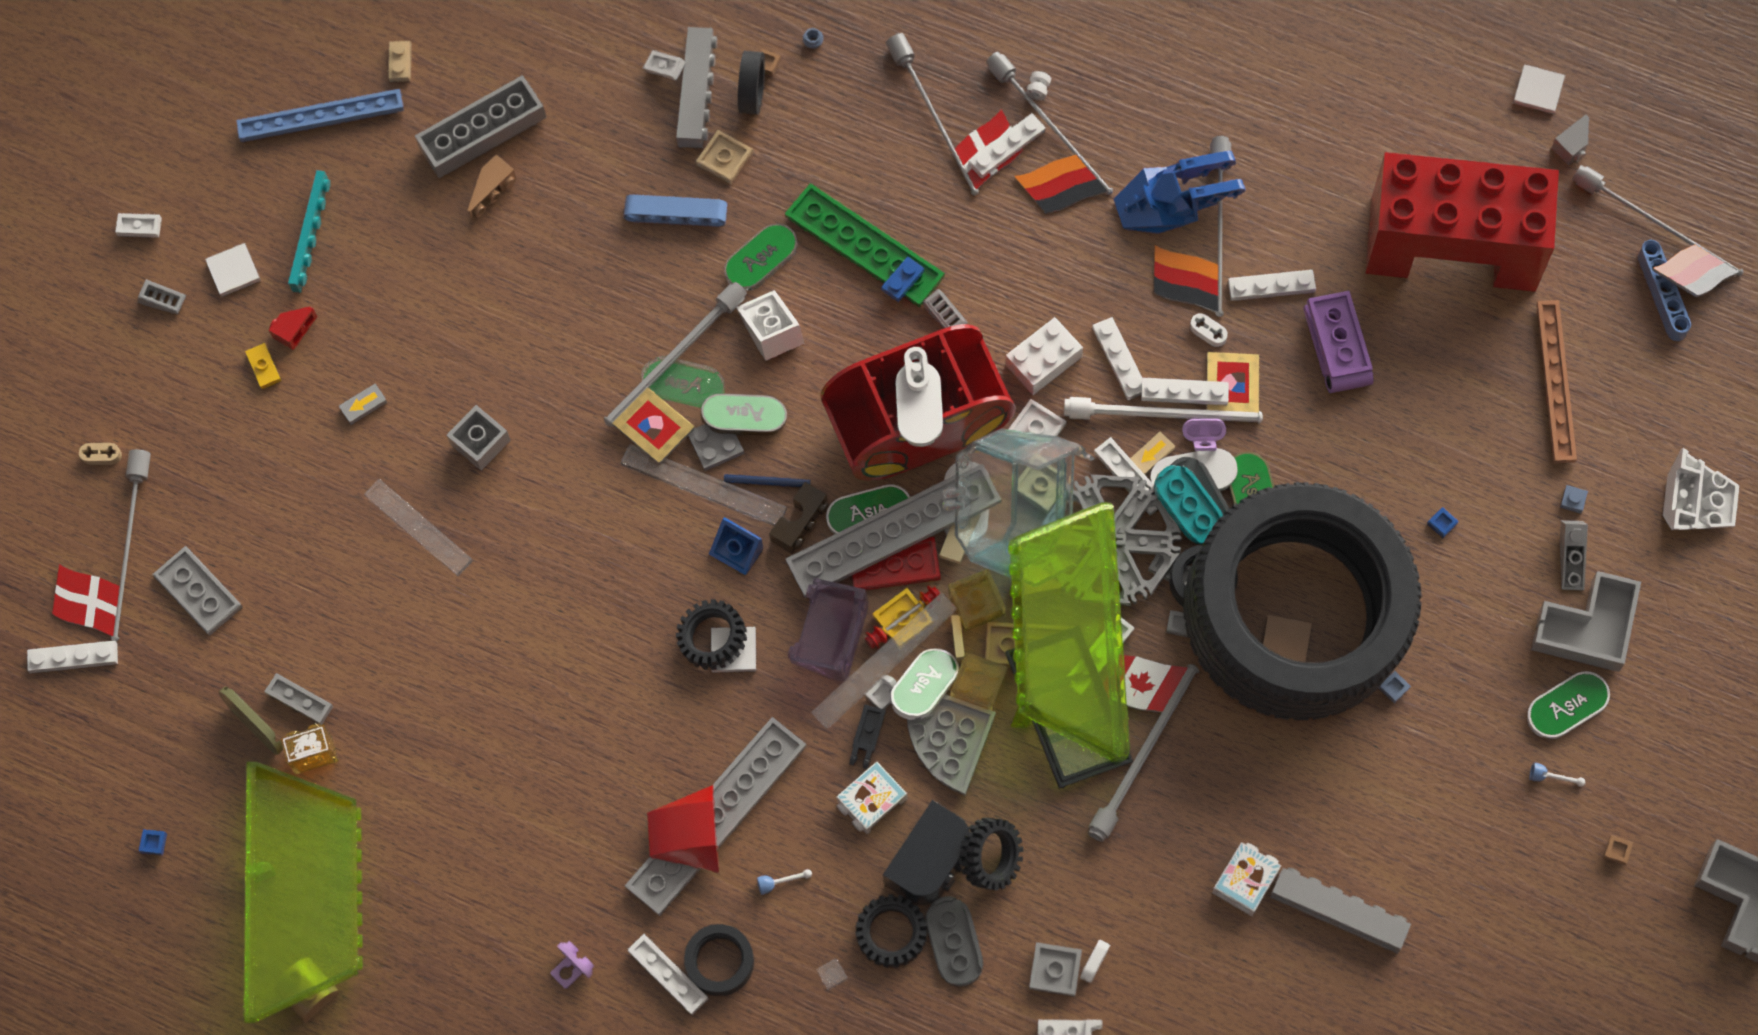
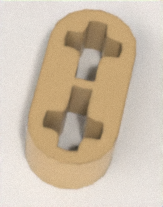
(100, 453)

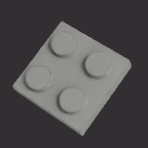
(714, 447)
(1055, 969)

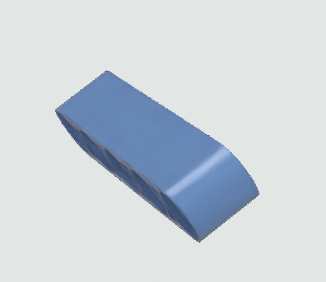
(675, 210)
(1663, 300)

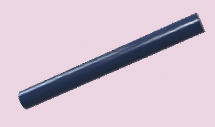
(761, 480)

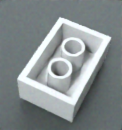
(1043, 356)

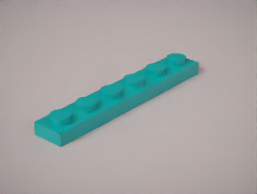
(307, 237)

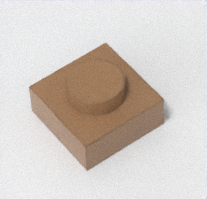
(771, 61)
(1618, 850)

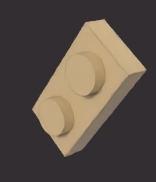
(399, 61)

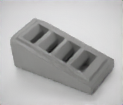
(156, 288)
(937, 296)

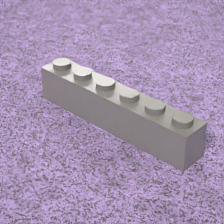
(695, 87)
(1341, 910)

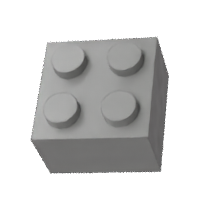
(478, 437)

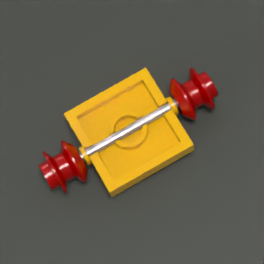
(897, 614)

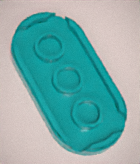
(1187, 502)

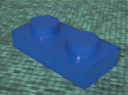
(902, 279)

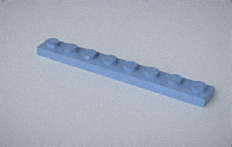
(320, 115)

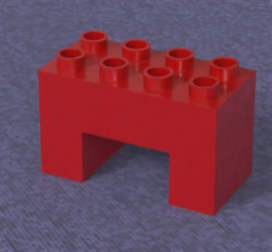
(1463, 215)

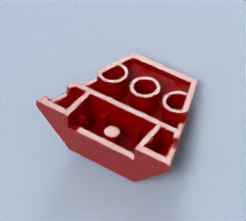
(685, 831)

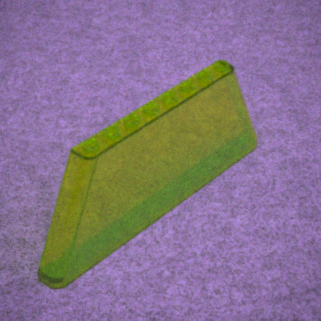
(1071, 630)
(298, 890)

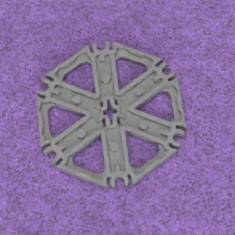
(1134, 540)

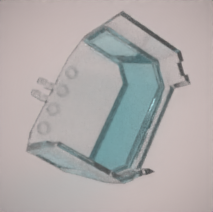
(1009, 488)

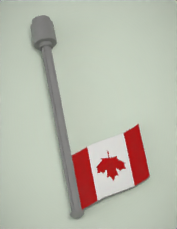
(1152, 689)

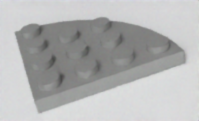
(951, 740)

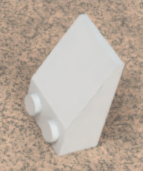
(771, 325)

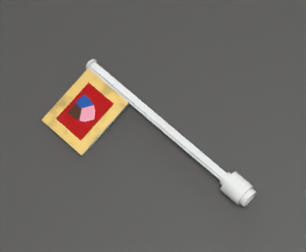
(1243, 403)

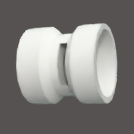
(1039, 83)

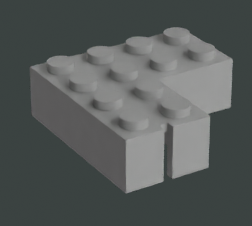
(1594, 635)
(1734, 877)

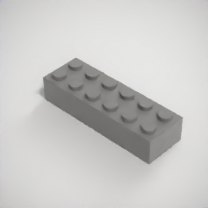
(480, 126)

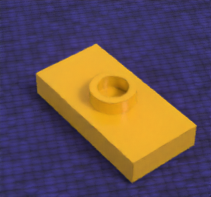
(263, 366)

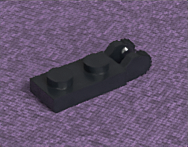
(867, 734)

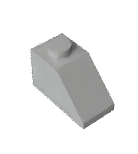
(1573, 141)

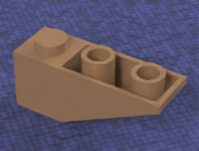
(492, 182)

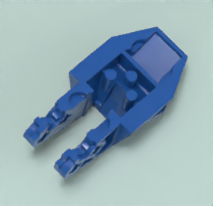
(1155, 200)

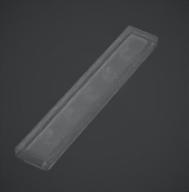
(418, 527)

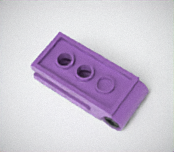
(1345, 360)

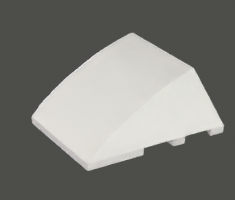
(1698, 496)

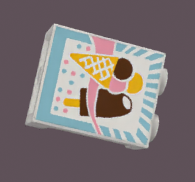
(870, 797)
(1247, 878)

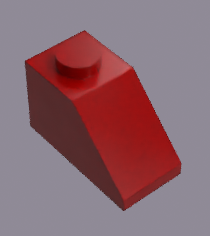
(292, 326)

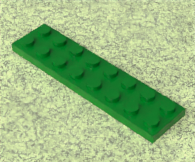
(859, 241)

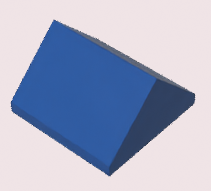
(736, 546)

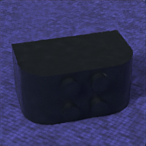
(928, 856)

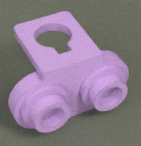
(1204, 432)
(581, 965)

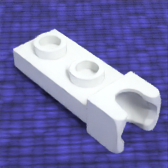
(1068, 1027)

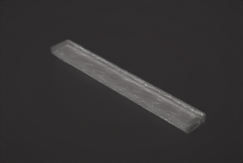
(704, 486)
(884, 660)

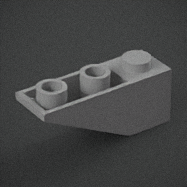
(1573, 554)

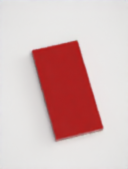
(909, 566)

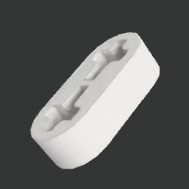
(1208, 331)
(1095, 961)

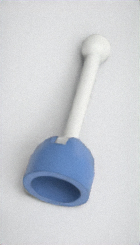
(1539, 772)
(767, 884)

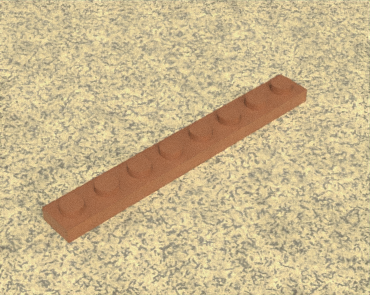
(1556, 382)

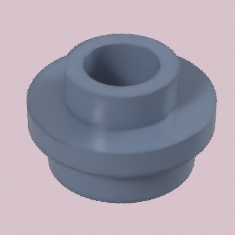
(813, 33)

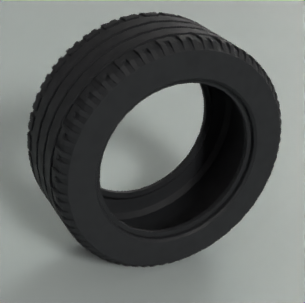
(1350, 533)

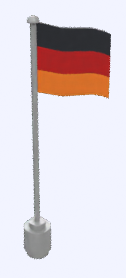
(1062, 180)
(1692, 268)
(1189, 277)

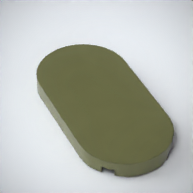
(251, 720)

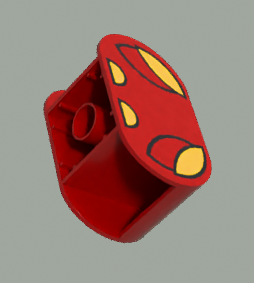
(864, 403)

